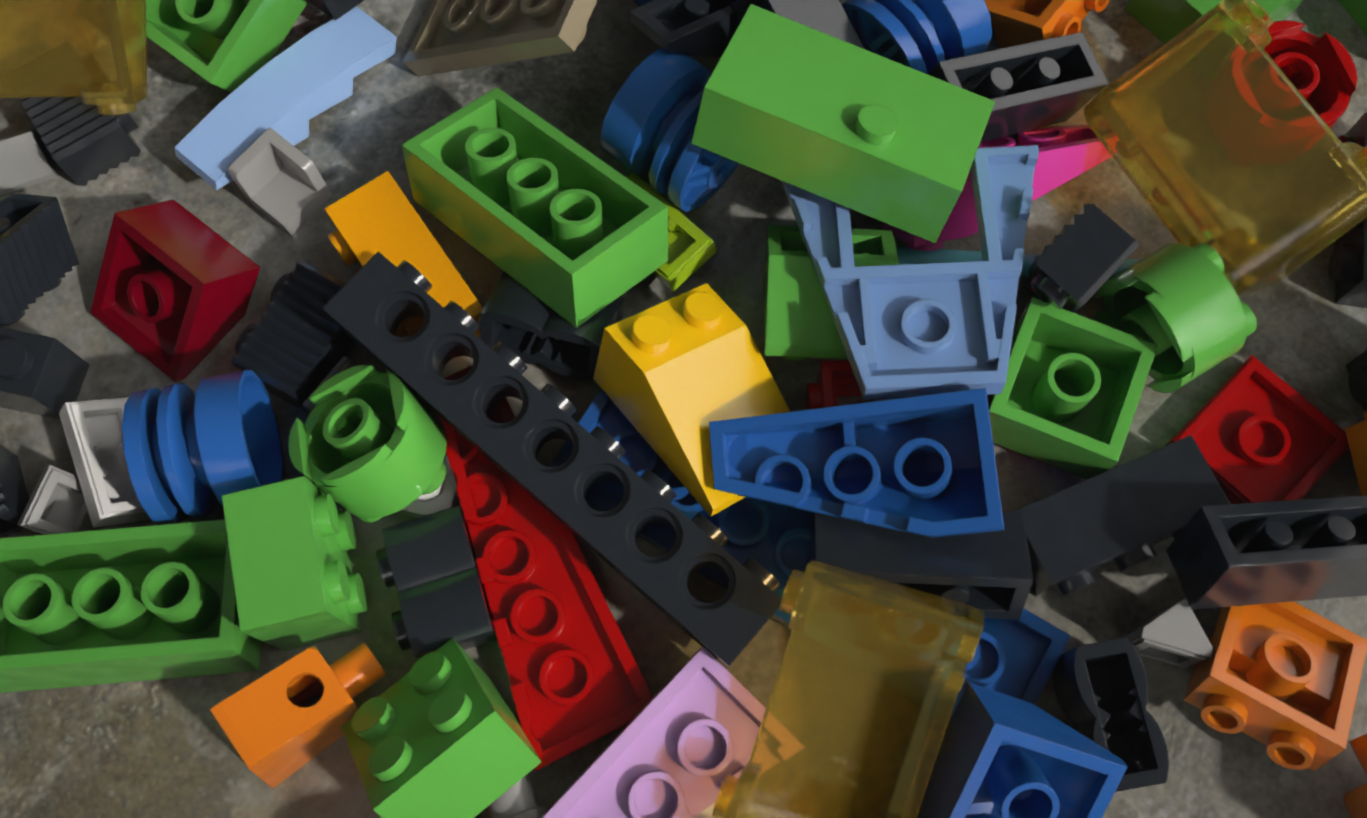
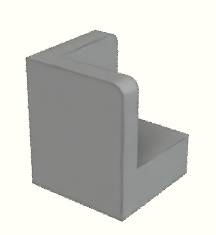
(280, 181)

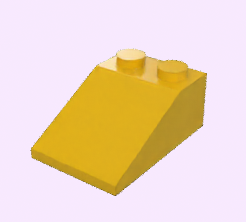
(680, 371)

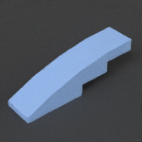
(287, 93)

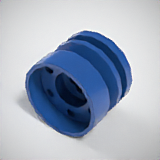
(921, 30)
(654, 125)
(200, 445)

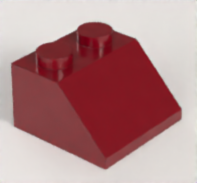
(171, 286)

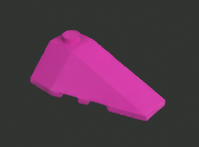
(1061, 157)

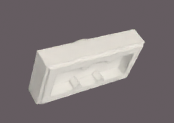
(98, 455)

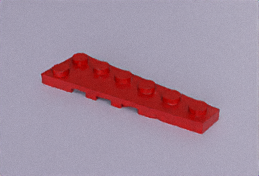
(550, 618)

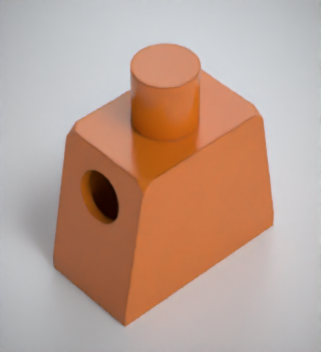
(270, 716)

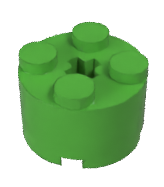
(1183, 307)
(369, 443)

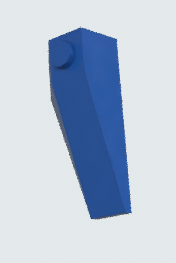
(884, 463)
(1017, 763)

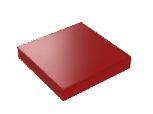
(1263, 437)

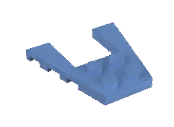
(928, 323)

